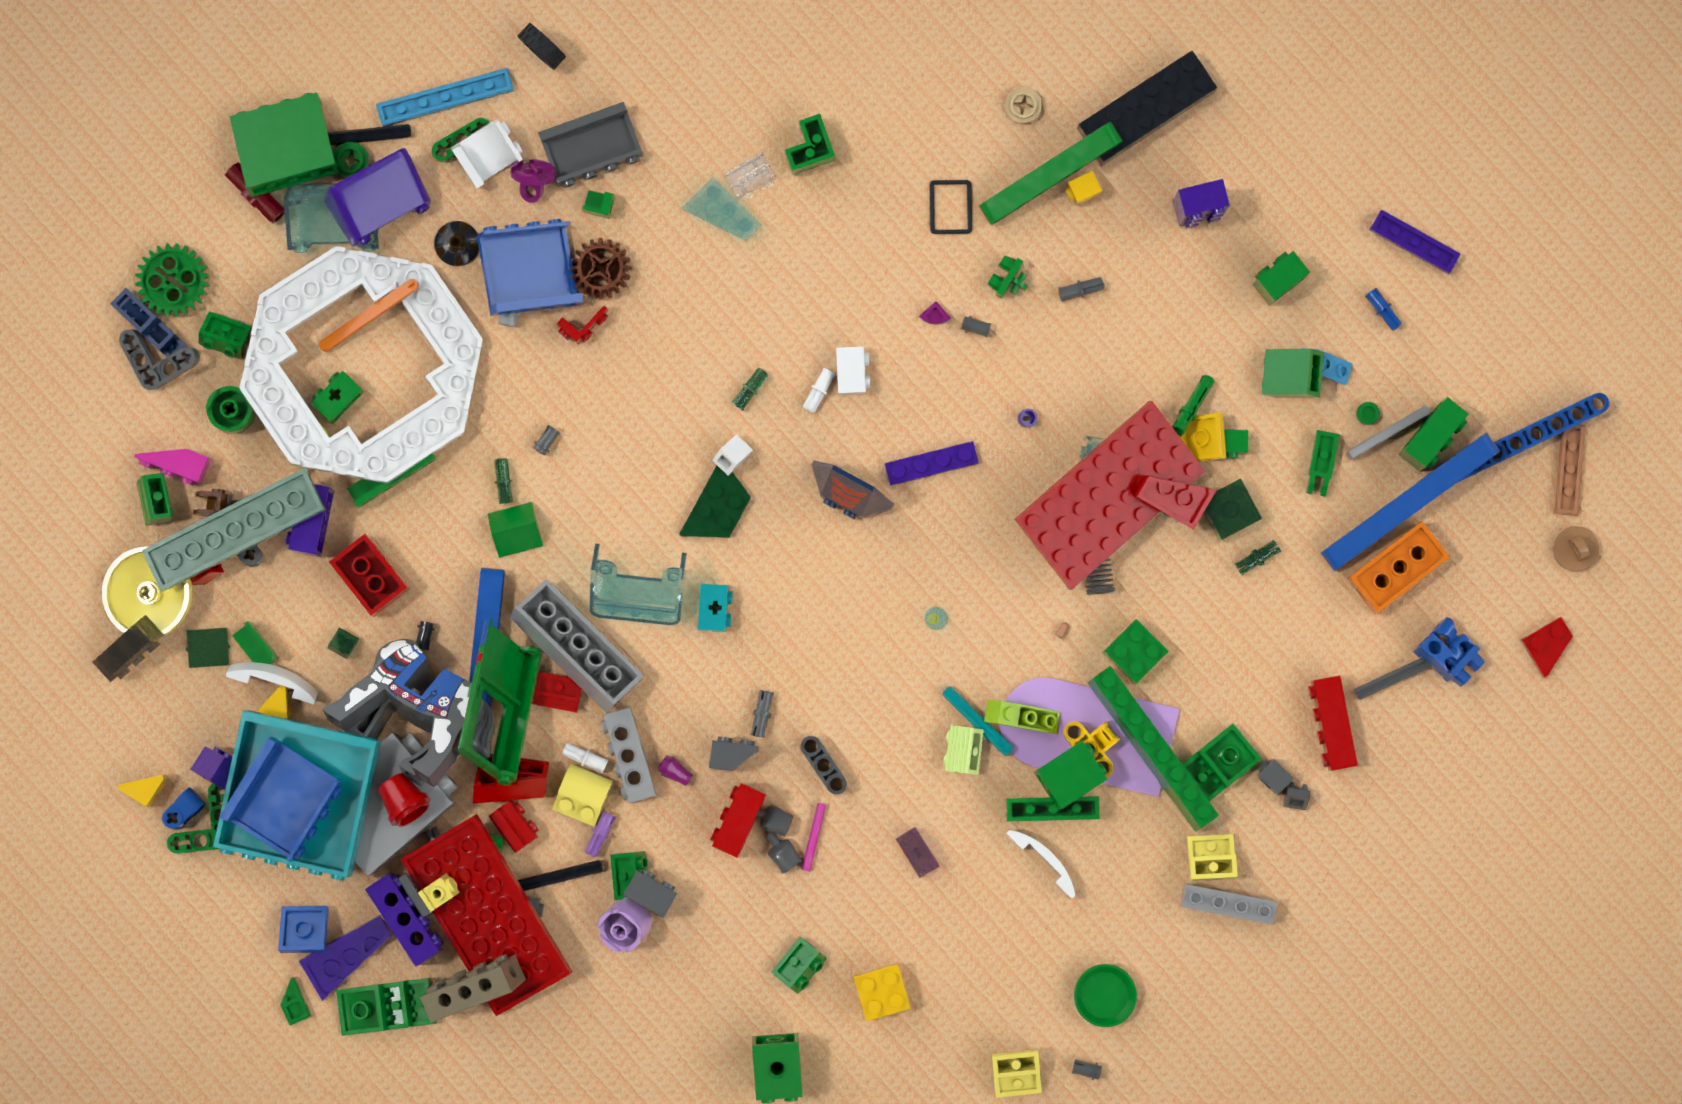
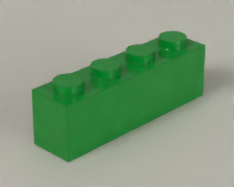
(1044, 809)

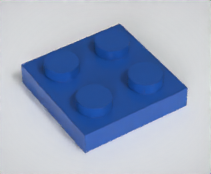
(303, 929)

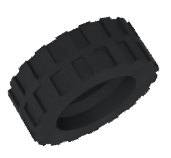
(541, 46)

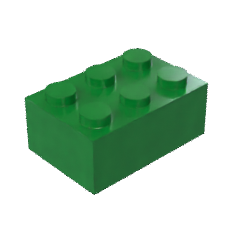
(1434, 435)

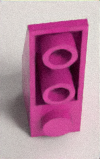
(182, 462)

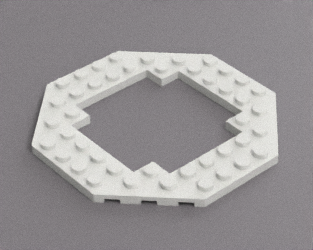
(409, 438)

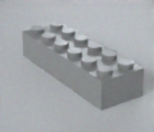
(576, 646)

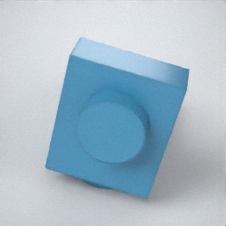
(1335, 368)

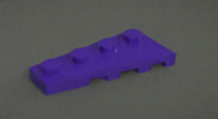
(344, 955)

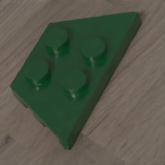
(717, 507)

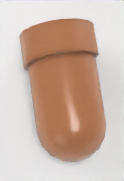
(1062, 630)

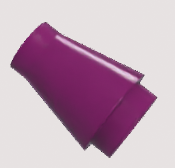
(674, 770)

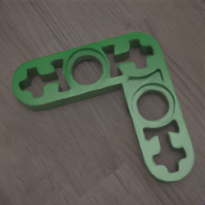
(209, 833)

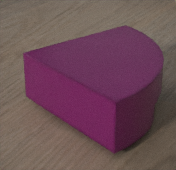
(935, 315)

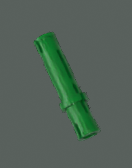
(1189, 411)

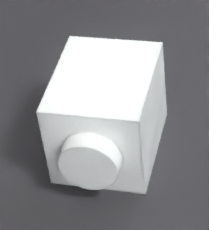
(732, 454)

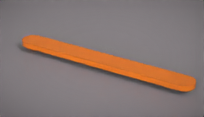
(369, 315)

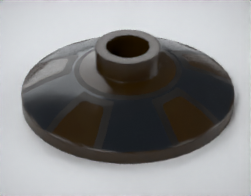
(460, 254)

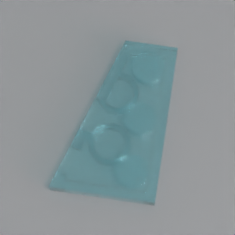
(722, 210)

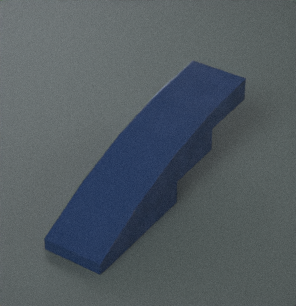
(148, 324)

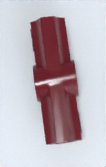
(264, 203)

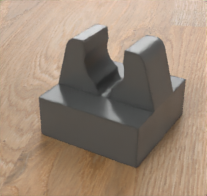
(1296, 798)

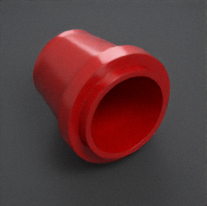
(403, 800)

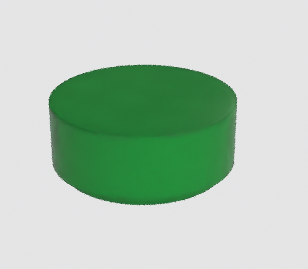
(1367, 413)

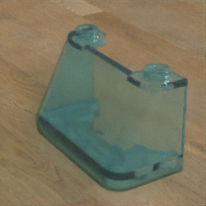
(311, 222)

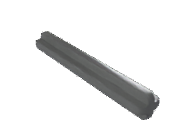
(1391, 678)

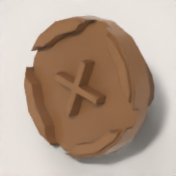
(1576, 549)

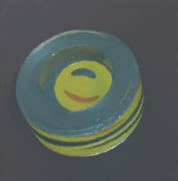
(936, 618)

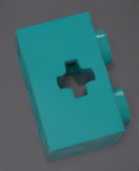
(708, 595)

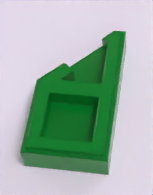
(294, 1004)

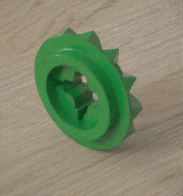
(344, 151)

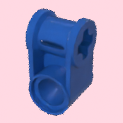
(185, 806)

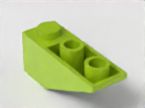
(1021, 716)

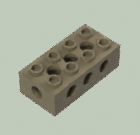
(472, 987)

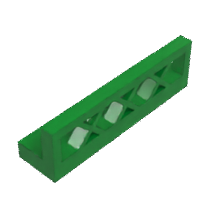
(367, 490)

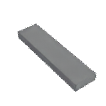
(1388, 432)

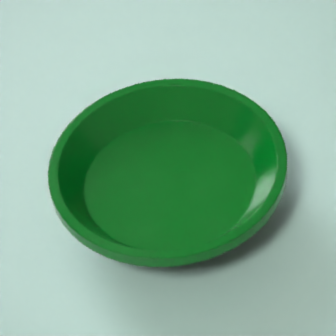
(1105, 995)

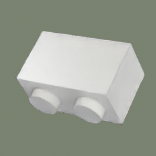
(851, 371)

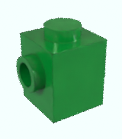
(1236, 443)

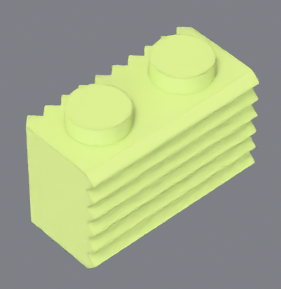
(963, 750)

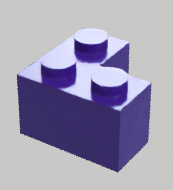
(213, 766)

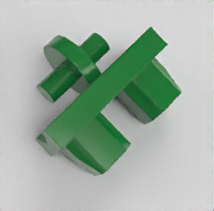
(1001, 285)

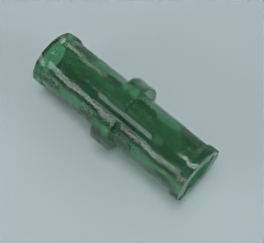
(1257, 557)

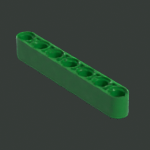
(1051, 173)

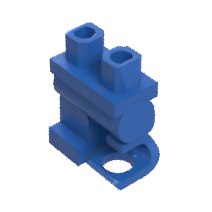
(1452, 659)

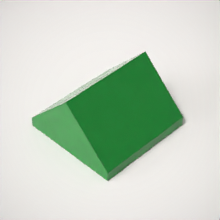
(515, 529)

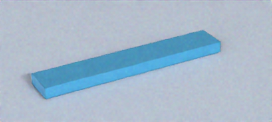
(445, 97)

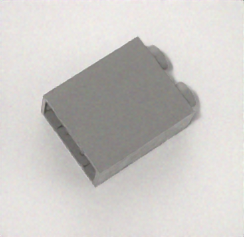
(380, 839)

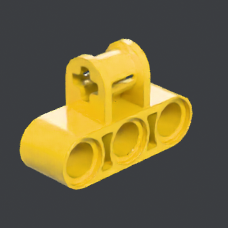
(1096, 739)

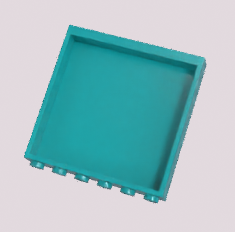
(338, 752)

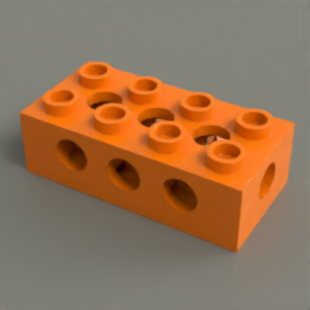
(1413, 570)

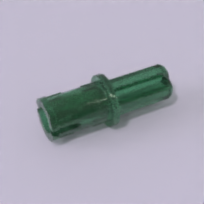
(750, 389)
(503, 481)

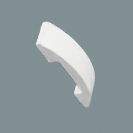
(302, 689)
(1064, 880)

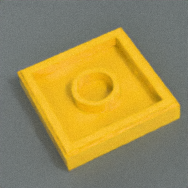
(1206, 437)

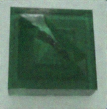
(343, 643)

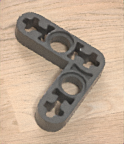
(157, 369)

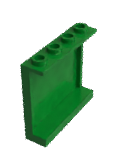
(283, 144)

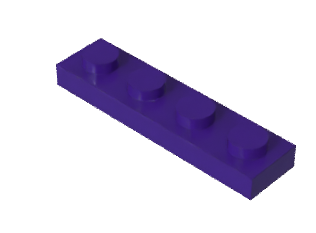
(1414, 242)
(931, 463)

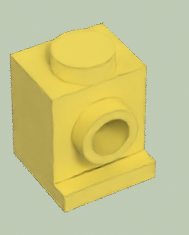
(431, 895)

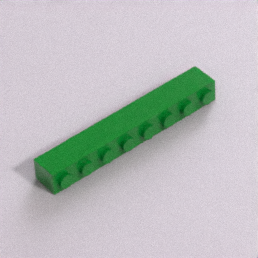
(1153, 749)

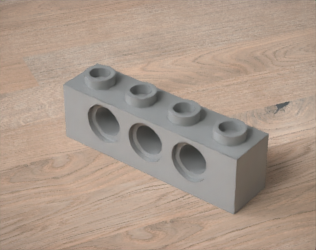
(625, 719)
(1228, 904)

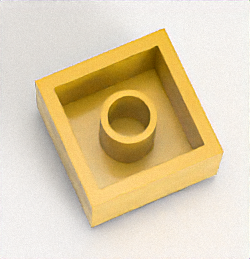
(881, 992)

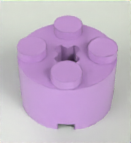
(624, 925)

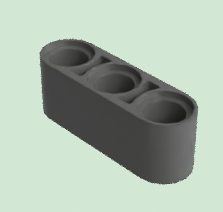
(819, 754)

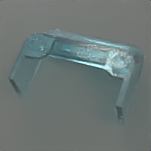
(635, 596)

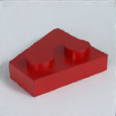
(1547, 645)

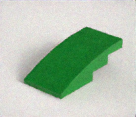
(1221, 762)
(382, 1006)

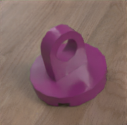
(533, 174)

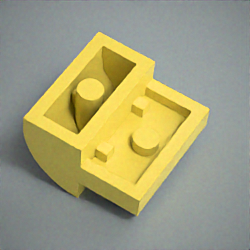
(582, 795)
(1211, 857)
(1016, 1073)

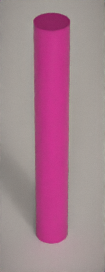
(813, 838)

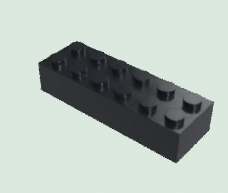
(1152, 103)

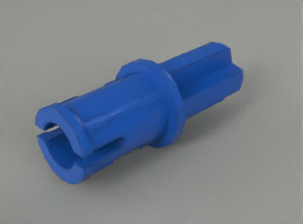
(1383, 309)

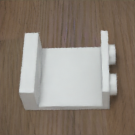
(487, 152)

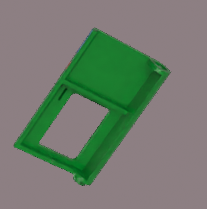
(510, 678)

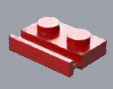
(556, 692)

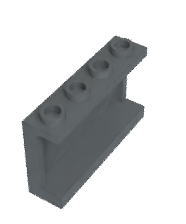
(591, 145)

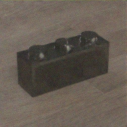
(129, 649)

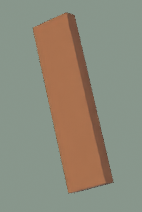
(1570, 471)

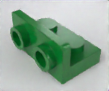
(224, 335)
(624, 868)
(799, 965)

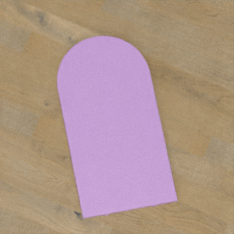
(1082, 705)

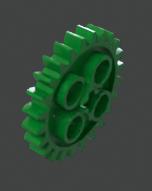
(185, 264)

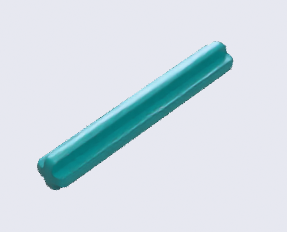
(977, 720)

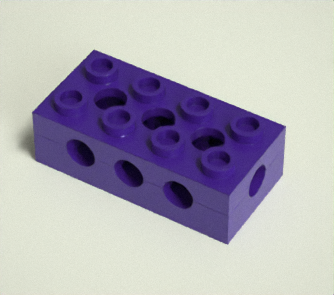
(380, 895)

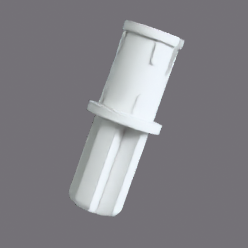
(819, 390)
(584, 757)

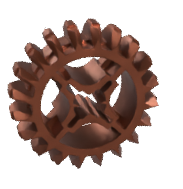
(592, 275)

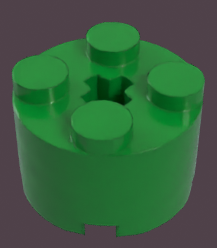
(220, 418)

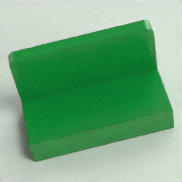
(254, 644)

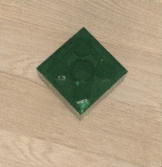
(1231, 510)

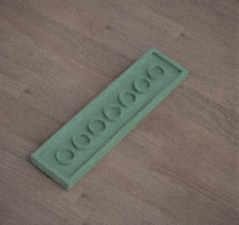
(233, 530)

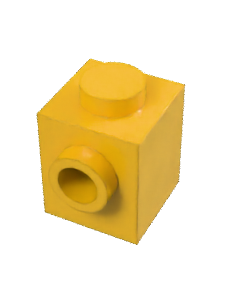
(1083, 188)

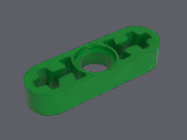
(444, 142)

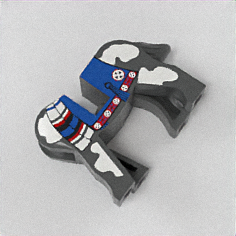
(438, 705)

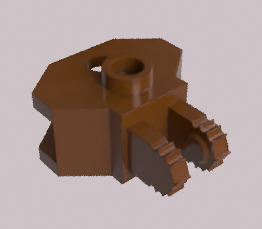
(216, 501)

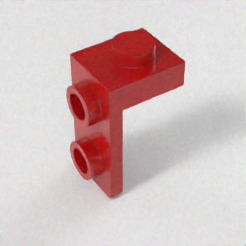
(569, 331)

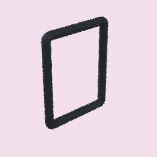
(969, 206)

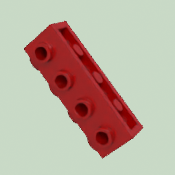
(1333, 723)

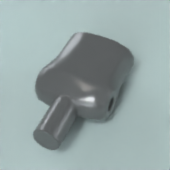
(775, 820)
(782, 853)

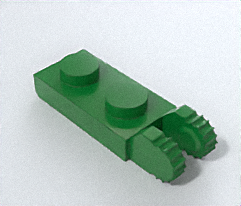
(1322, 460)

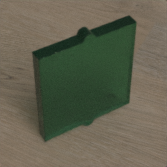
(208, 647)

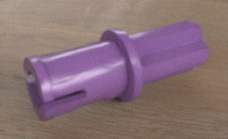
(600, 833)

